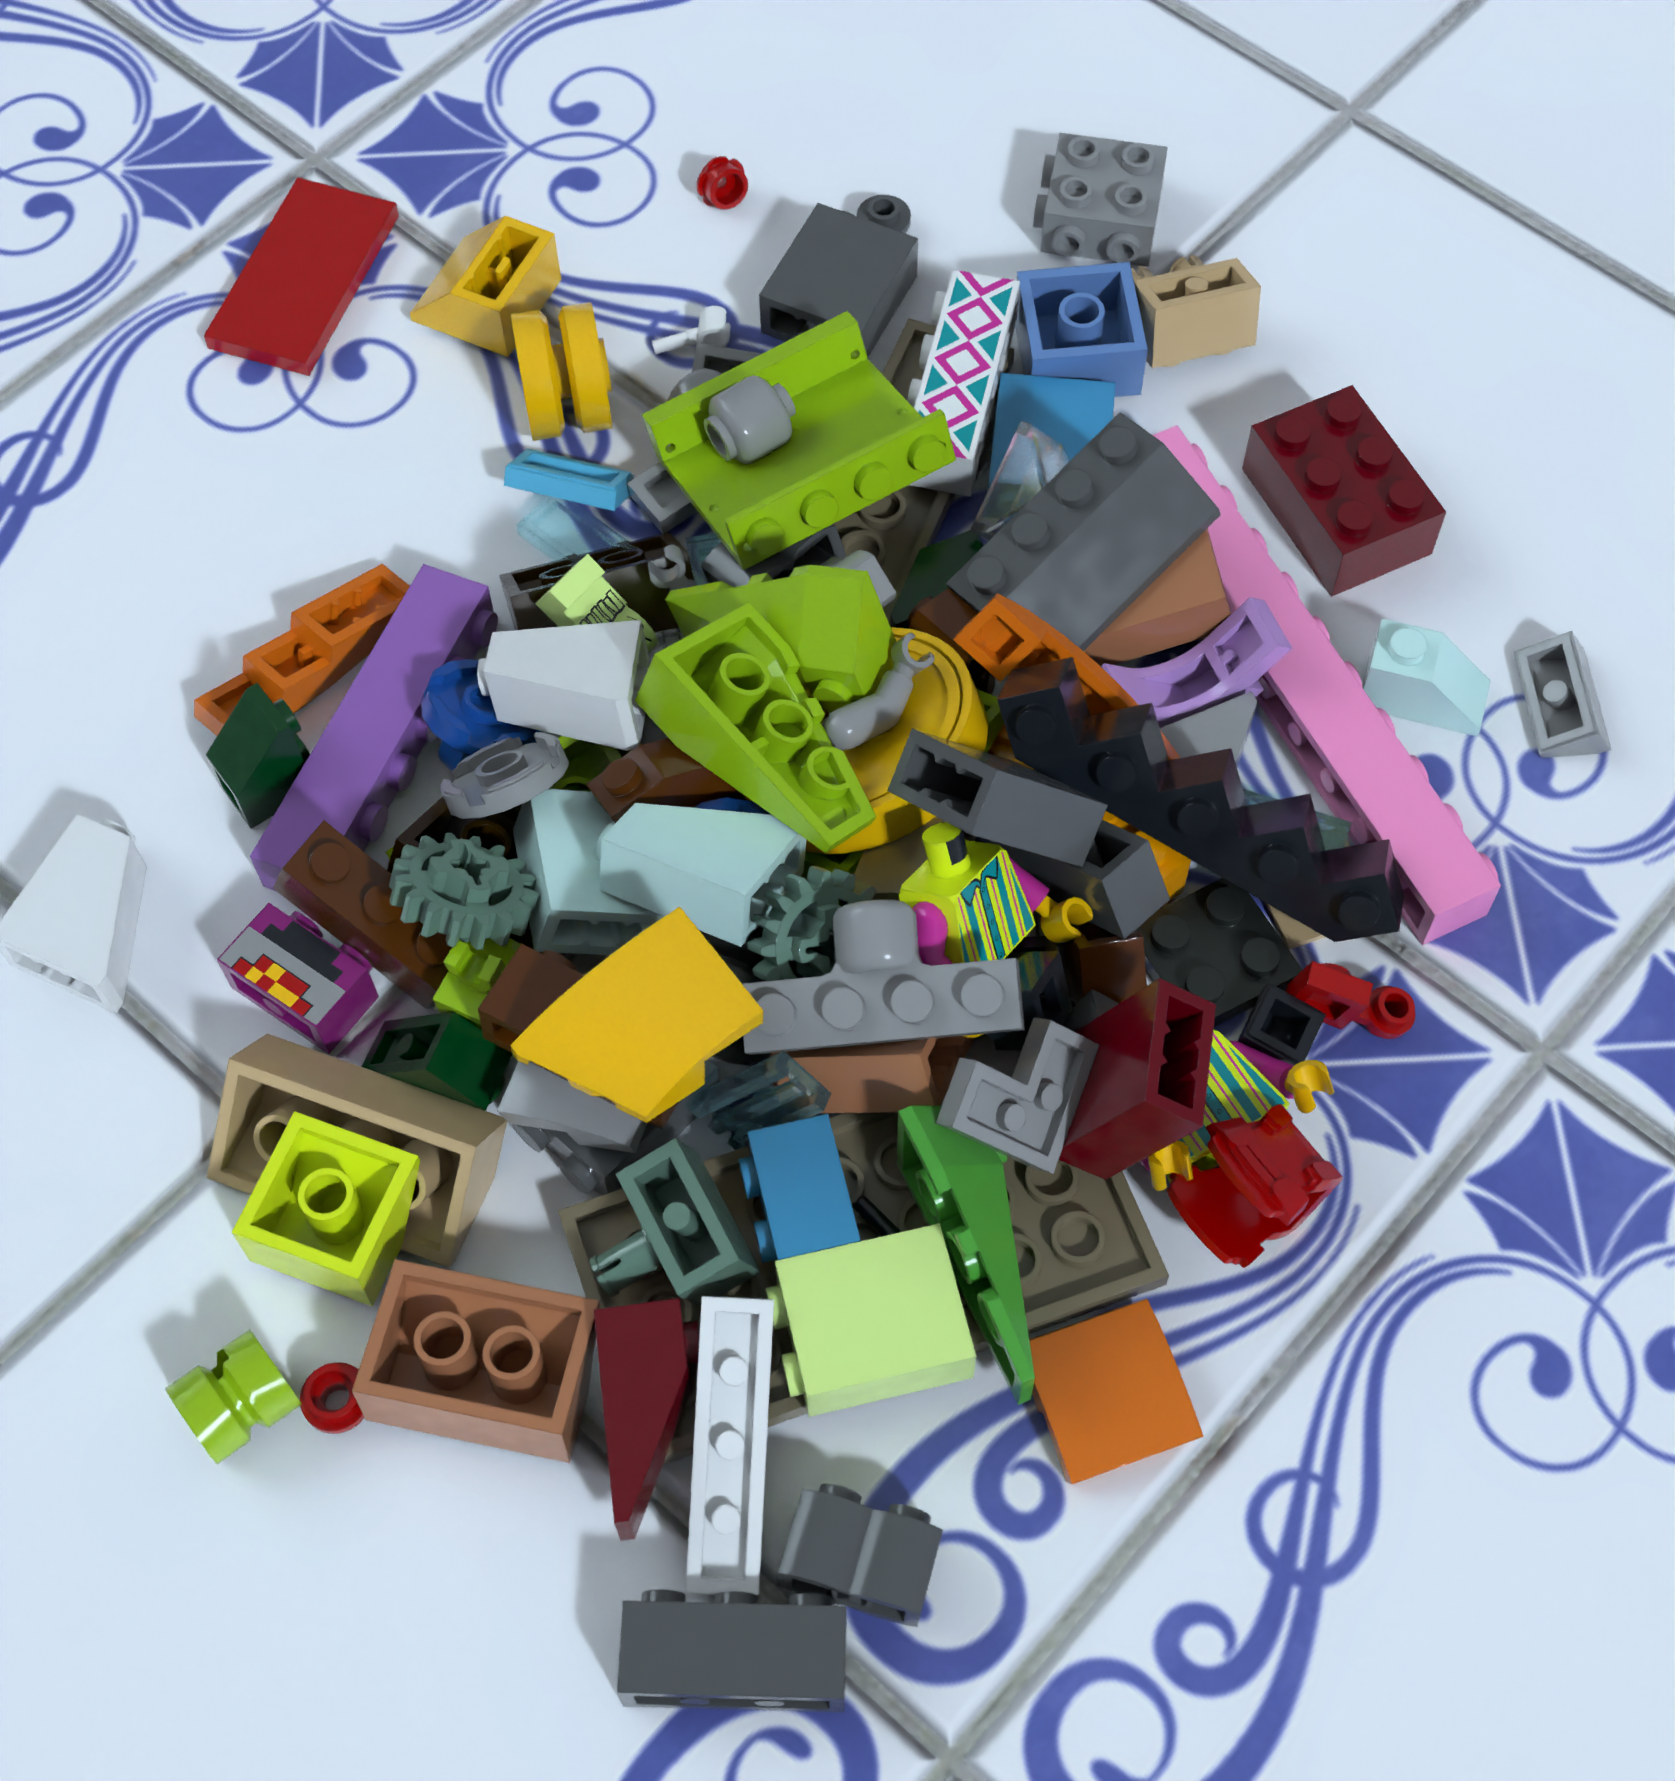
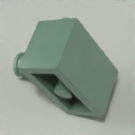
(681, 1229)

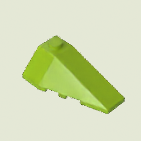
(824, 616)
(744, 715)

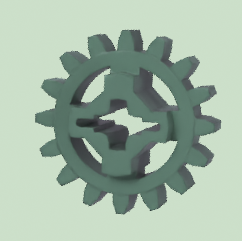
(463, 890)
(802, 921)

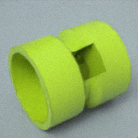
(232, 1397)

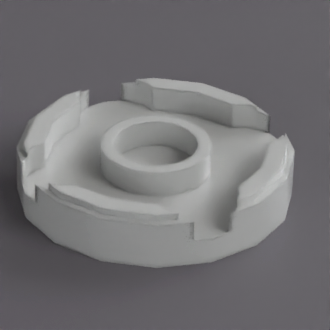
(504, 776)

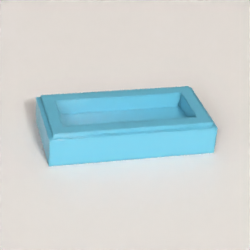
(568, 479)

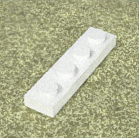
(730, 1445)

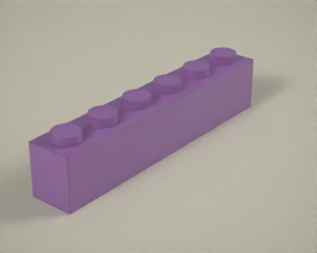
(379, 725)

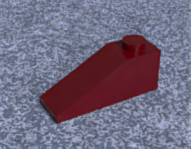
(644, 1393)

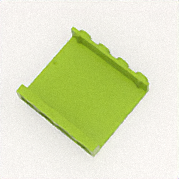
(846, 447)

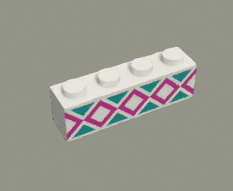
(964, 369)

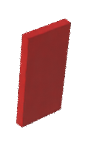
(302, 276)

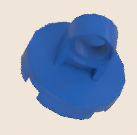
(462, 715)

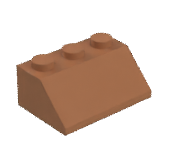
(479, 1360)

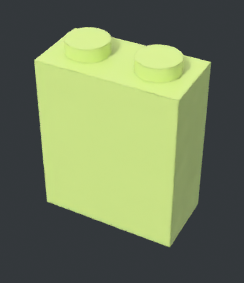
(871, 1320)

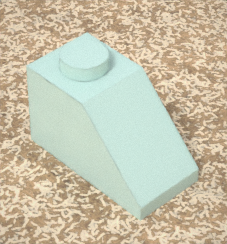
(1425, 679)

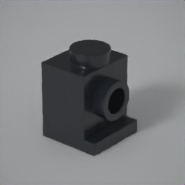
(1037, 972)

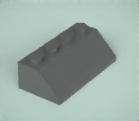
(1092, 534)

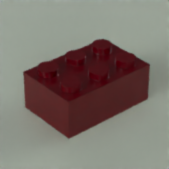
(1342, 490)

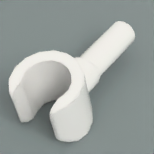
(711, 331)

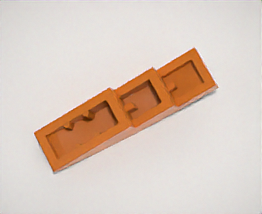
(317, 651)

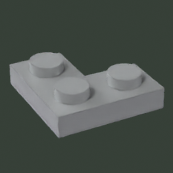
(1032, 1110)

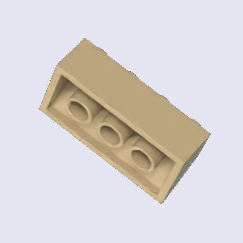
(453, 1140)

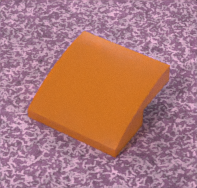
(1111, 1391)

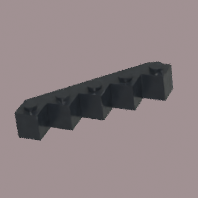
(1199, 806)

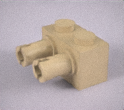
(1197, 310)

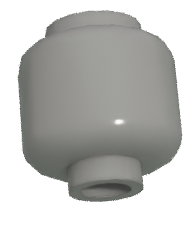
(749, 420)

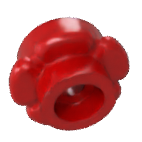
(729, 190)

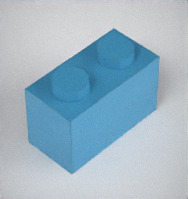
(799, 1188)

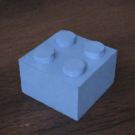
(1082, 325)

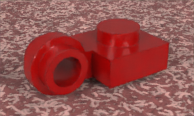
(1350, 999)

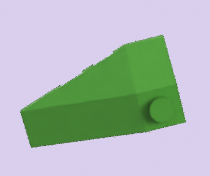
(967, 1194)

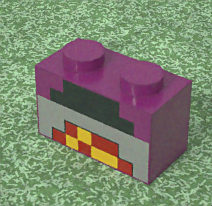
(300, 976)

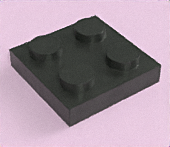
(1217, 948)

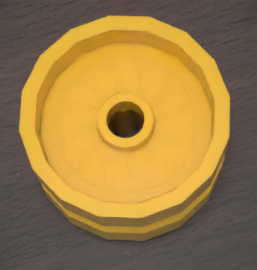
(563, 371)

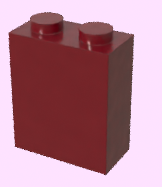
(1144, 1079)

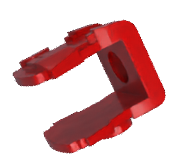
(1260, 1191)

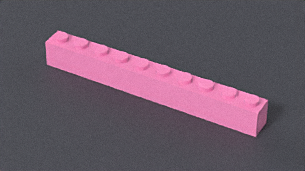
(1341, 735)

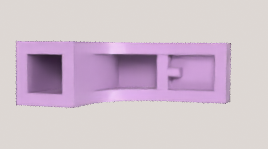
(1213, 670)

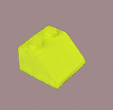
(330, 1208)

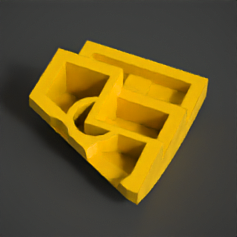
(644, 1020)

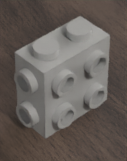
(1100, 199)

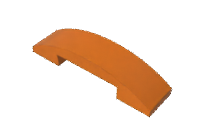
(1011, 637)

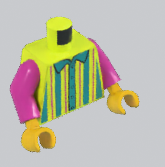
(980, 902)
(1243, 1086)

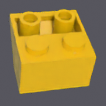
(487, 279)

